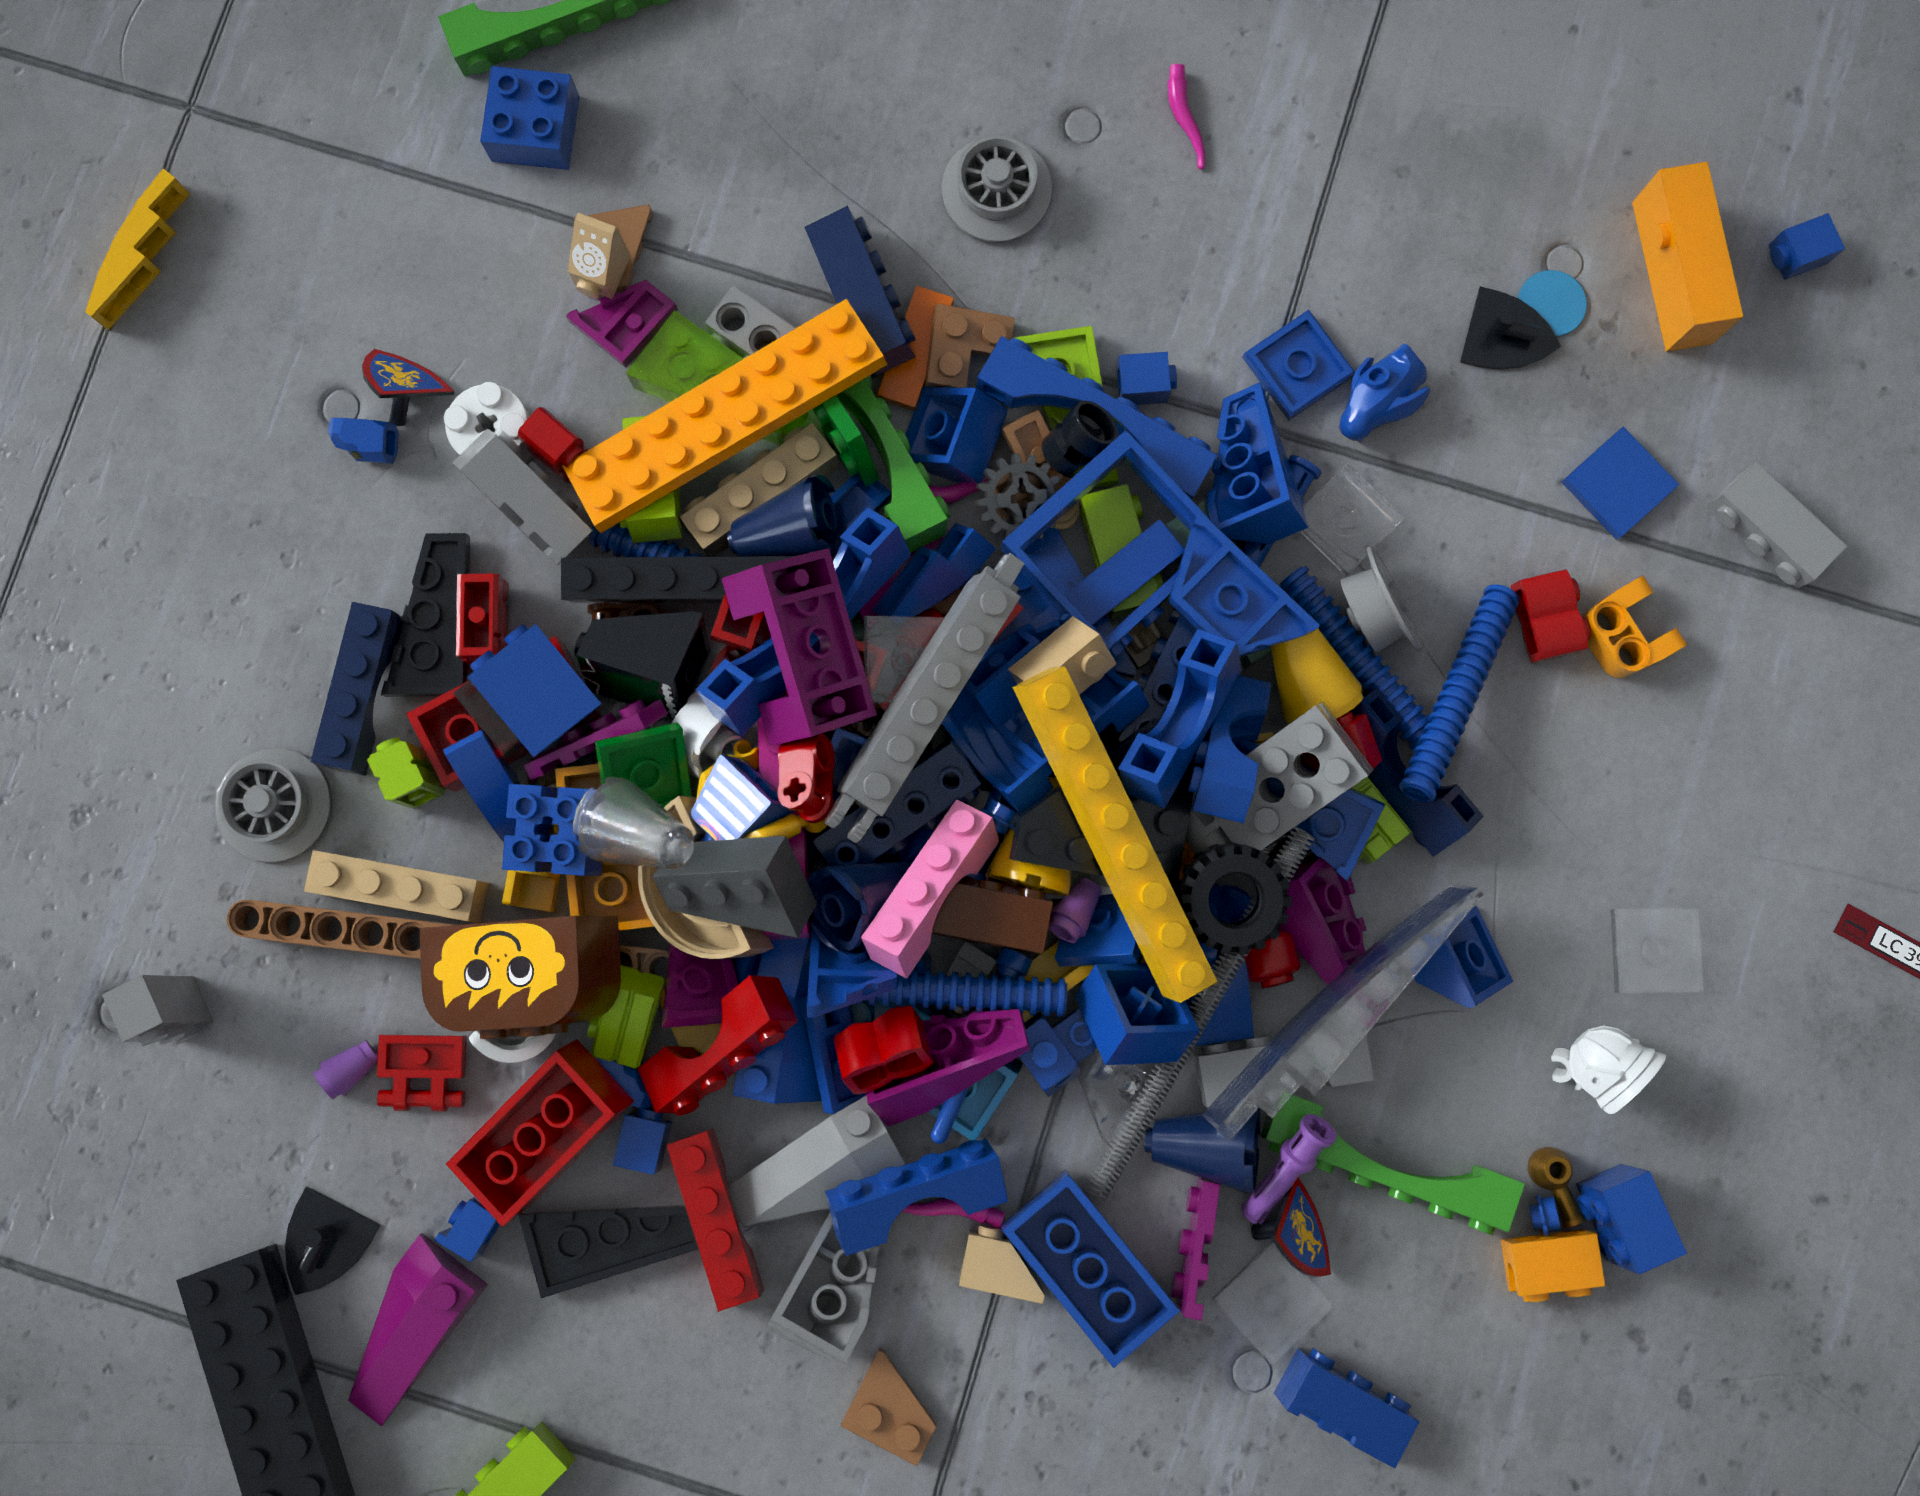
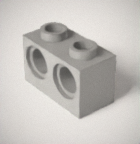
(758, 326)

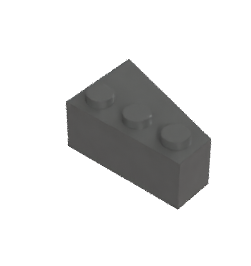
(741, 884)

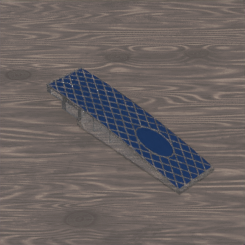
(1339, 1015)

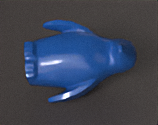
(1384, 392)

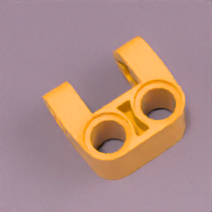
(1626, 634)

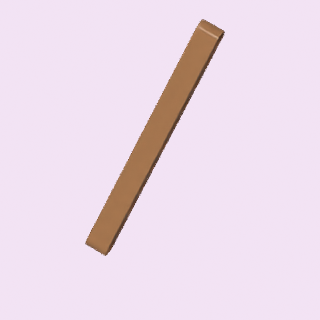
(356, 928)

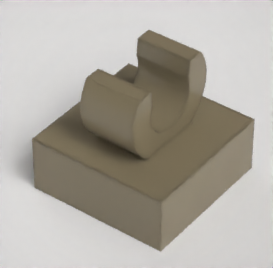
(1144, 643)

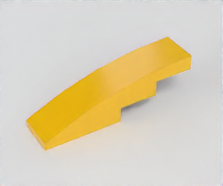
(127, 263)

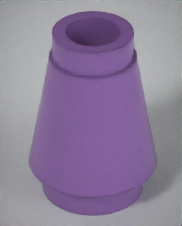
(1074, 912)
(345, 1069)

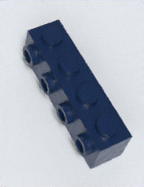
(856, 276)
(1161, 682)
(924, 795)

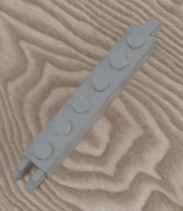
(926, 695)

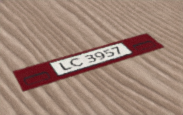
(1880, 939)

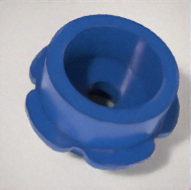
(1002, 814)
(1545, 1215)

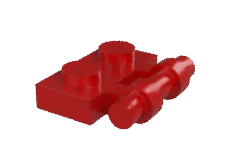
(421, 1057)

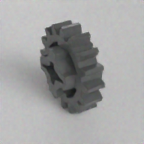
(1016, 478)

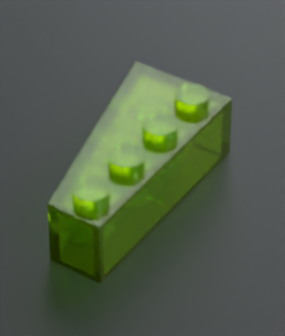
(682, 359)

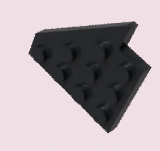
(1053, 838)

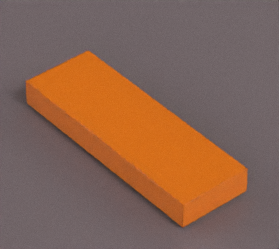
(905, 382)

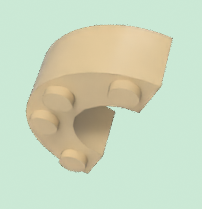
(692, 933)

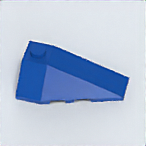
(1253, 482)
(787, 1068)

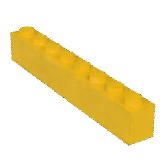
(1115, 833)

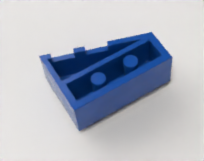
(1347, 1406)

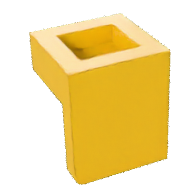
(531, 890)

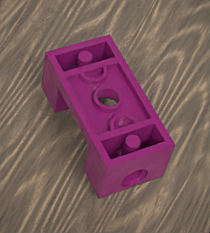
(822, 687)

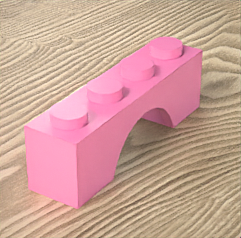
(906, 919)

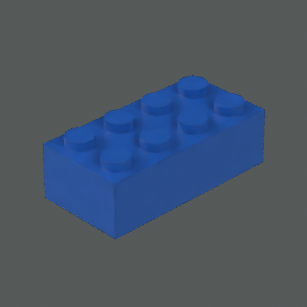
(1089, 1268)

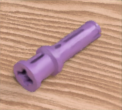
(1296, 1158)

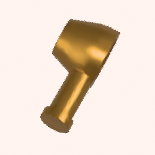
(1539, 1172)

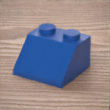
(955, 432)

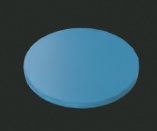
(1556, 298)

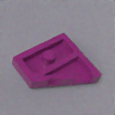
(626, 322)

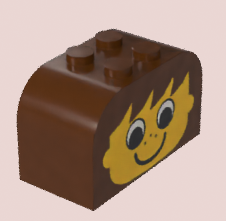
(520, 974)

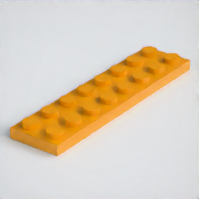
(724, 415)

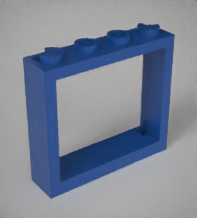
(1121, 449)

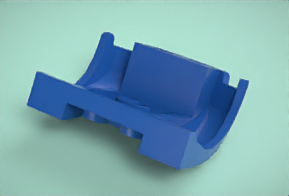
(996, 733)

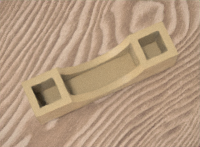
(396, 886)

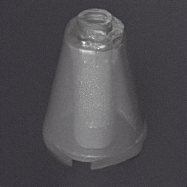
(630, 828)

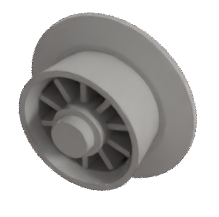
(996, 189)
(1379, 606)
(273, 804)

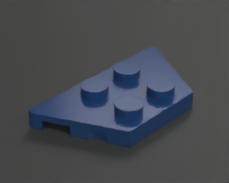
(1232, 596)
(843, 978)

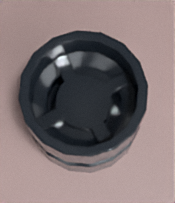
(1079, 438)

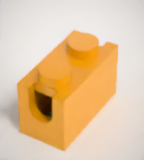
(1553, 1264)

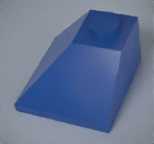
(1466, 964)

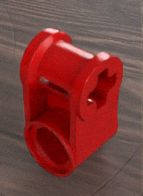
(807, 777)

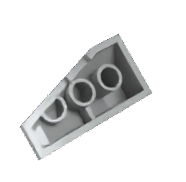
(795, 1179)
(827, 1298)

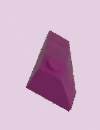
(1323, 918)
(961, 1055)
(417, 1315)

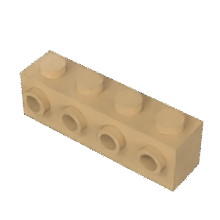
(770, 473)

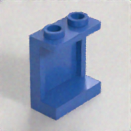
(533, 689)

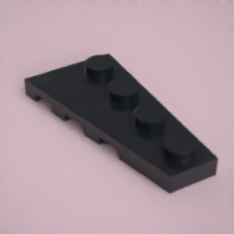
(426, 649)
(600, 1243)

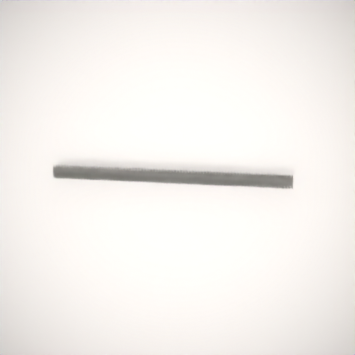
(1167, 1072)

